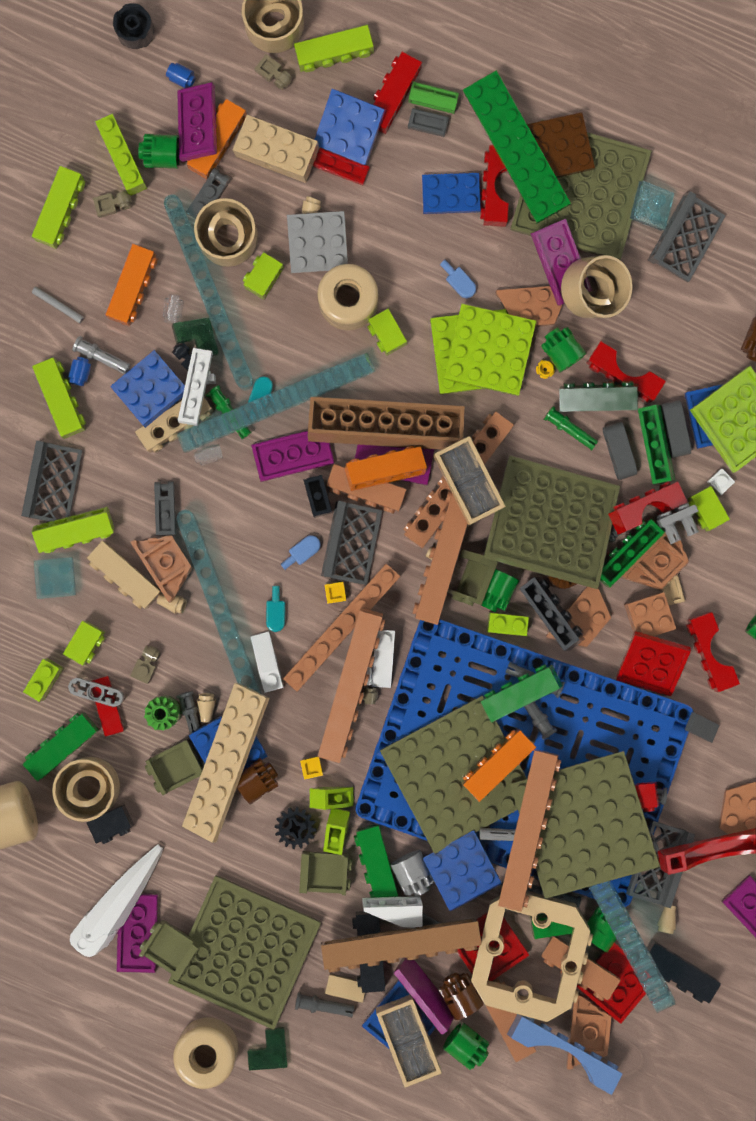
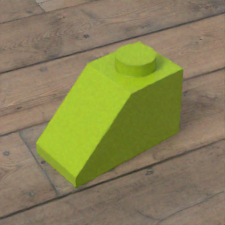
(331, 797)
(336, 831)

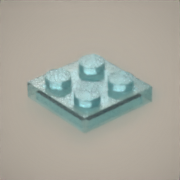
(652, 205)
(54, 578)

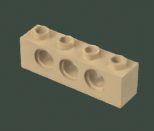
(147, 434)

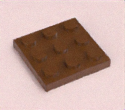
(564, 144)

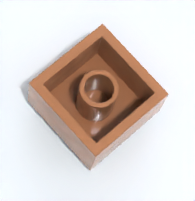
(650, 615)

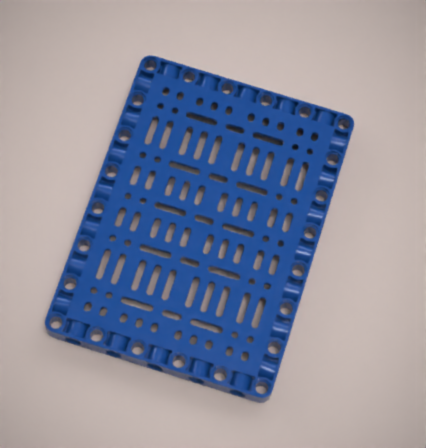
(587, 688)

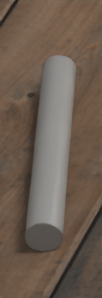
(58, 305)

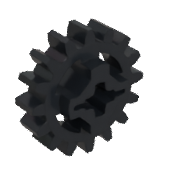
(283, 831)

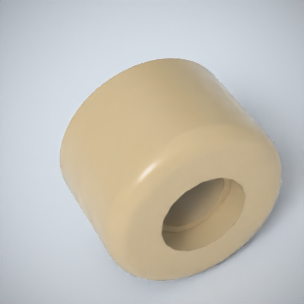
(276, 37)
(221, 213)
(613, 287)
(343, 316)
(67, 795)
(17, 815)
(205, 1032)

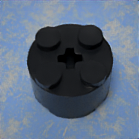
(123, 24)

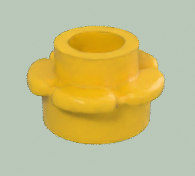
(545, 364)

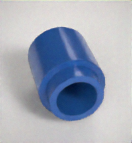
(180, 75)
(79, 371)

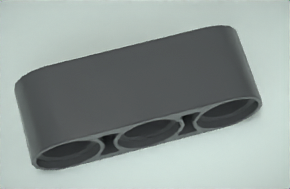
(676, 429)
(619, 450)

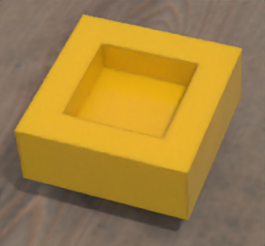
(335, 592)
(311, 767)

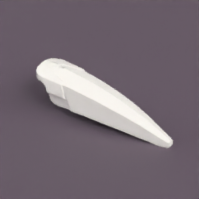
(113, 909)

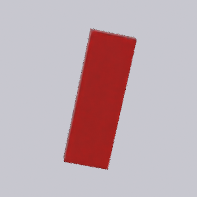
(341, 166)
(108, 715)

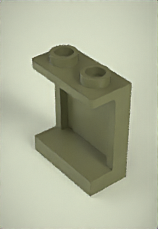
(474, 579)
(174, 767)
(324, 872)
(170, 949)

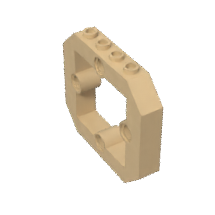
(533, 1004)

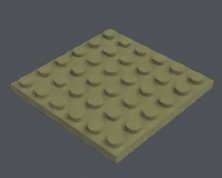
(598, 198)
(552, 522)
(432, 768)
(592, 827)
(247, 951)

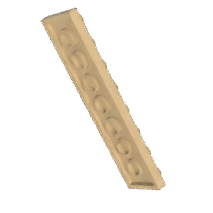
(225, 762)

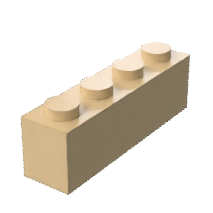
(124, 574)

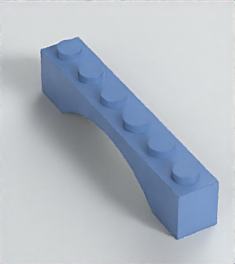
(531, 1034)

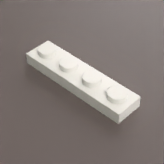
(195, 387)

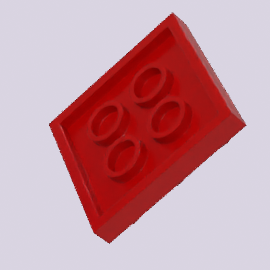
(653, 663)
(511, 955)
(628, 991)

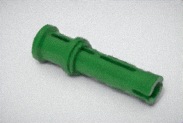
(223, 404)
(562, 423)

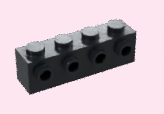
(552, 614)

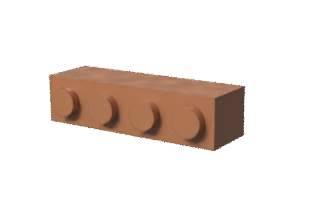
(384, 495)
(594, 975)
(503, 1021)

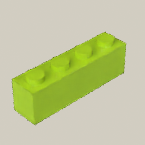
(334, 48)
(121, 154)
(58, 207)
(58, 397)
(72, 530)

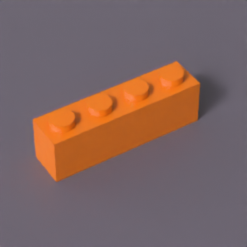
(228, 122)
(131, 285)
(385, 468)
(498, 765)

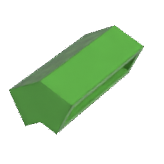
(433, 97)

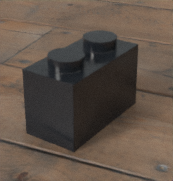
(317, 496)
(110, 824)

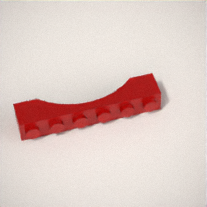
(689, 855)

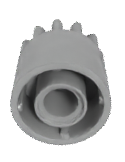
(412, 873)

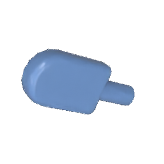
(459, 281)
(302, 551)

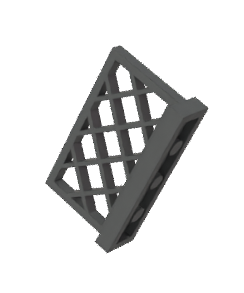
(672, 229)
(34, 480)
(336, 535)
(667, 884)

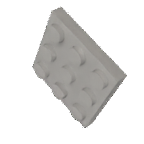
(317, 241)

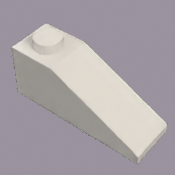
(383, 659)
(267, 662)
(397, 910)

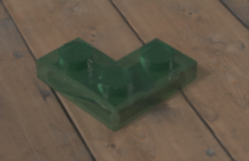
(198, 331)
(274, 1054)

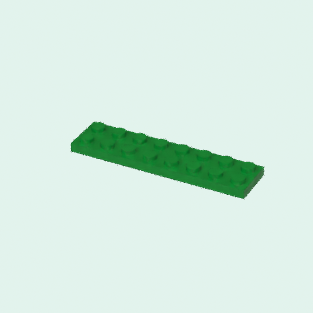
(516, 147)

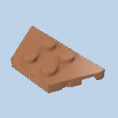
(531, 303)
(165, 563)
(658, 564)
(589, 614)
(739, 809)
(589, 1028)

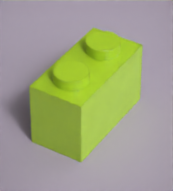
(263, 275)
(387, 332)
(709, 509)
(507, 624)
(84, 643)
(43, 679)

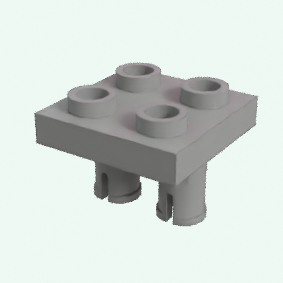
(682, 513)

